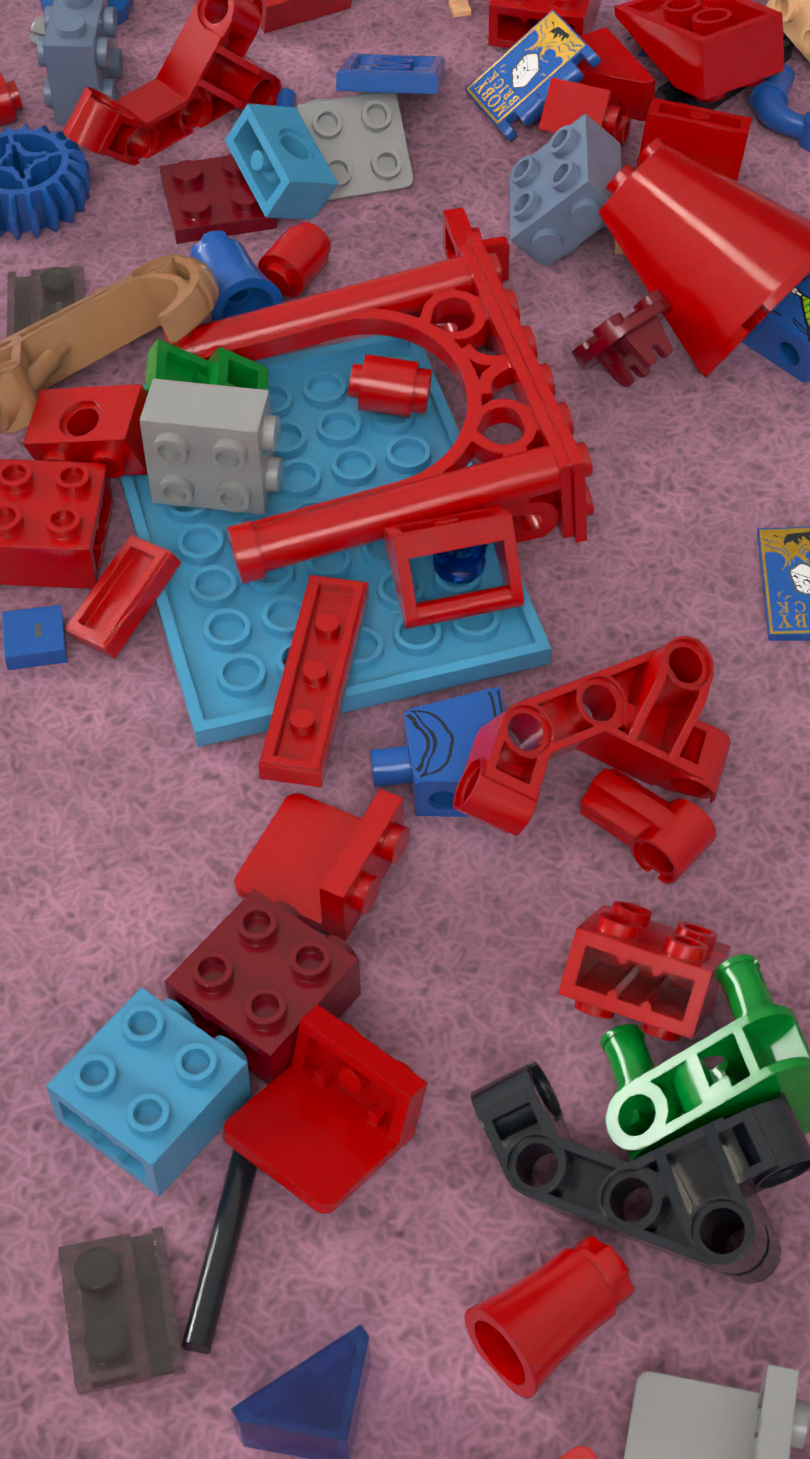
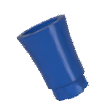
(239, 280)

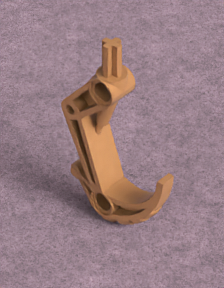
(162, 292)

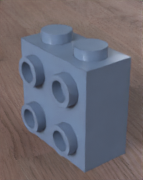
(78, 53)
(562, 190)

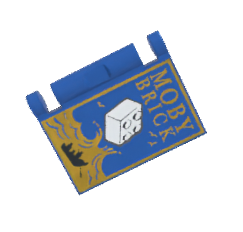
(521, 77)
(786, 581)

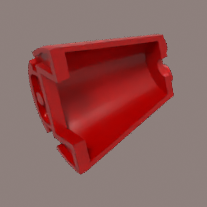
(708, 246)

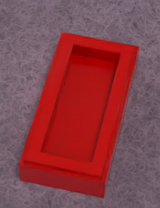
(122, 596)

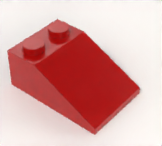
(707, 43)

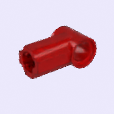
(659, 832)

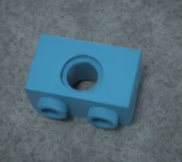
(280, 162)

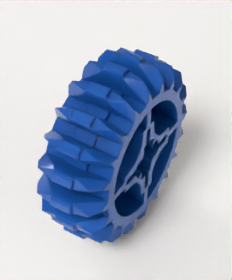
(40, 180)

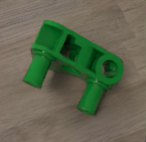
(761, 1061)

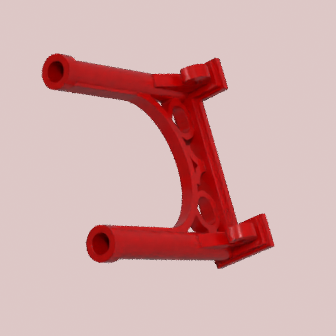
(533, 478)

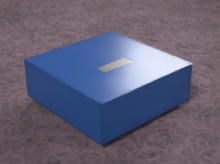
(34, 637)

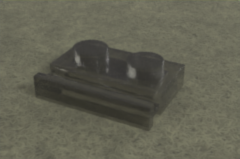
(42, 294)
(120, 1311)

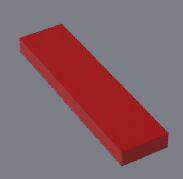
(314, 682)

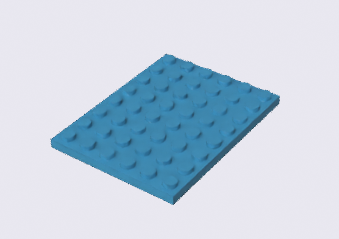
(236, 637)

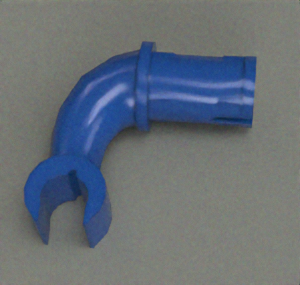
(770, 105)

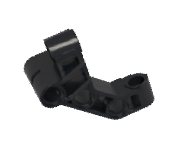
(699, 1182)

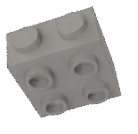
(211, 446)

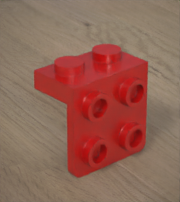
(326, 859)
(328, 1114)

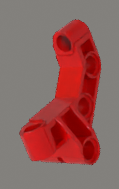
(195, 86)
(640, 725)

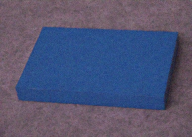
(391, 73)

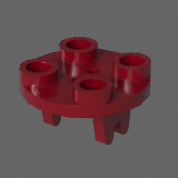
(628, 341)

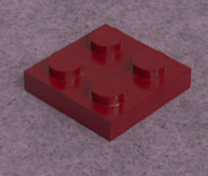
(209, 198)

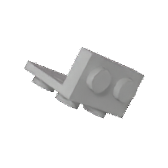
(360, 142)
(712, 1421)

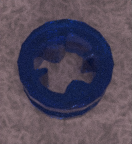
(462, 569)

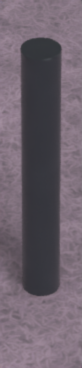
(219, 1255)

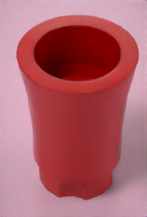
(548, 1313)

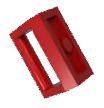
(446, 534)

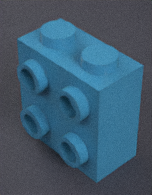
(151, 1089)

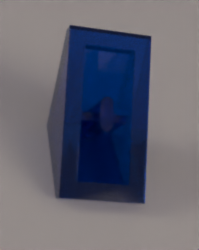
(312, 1406)

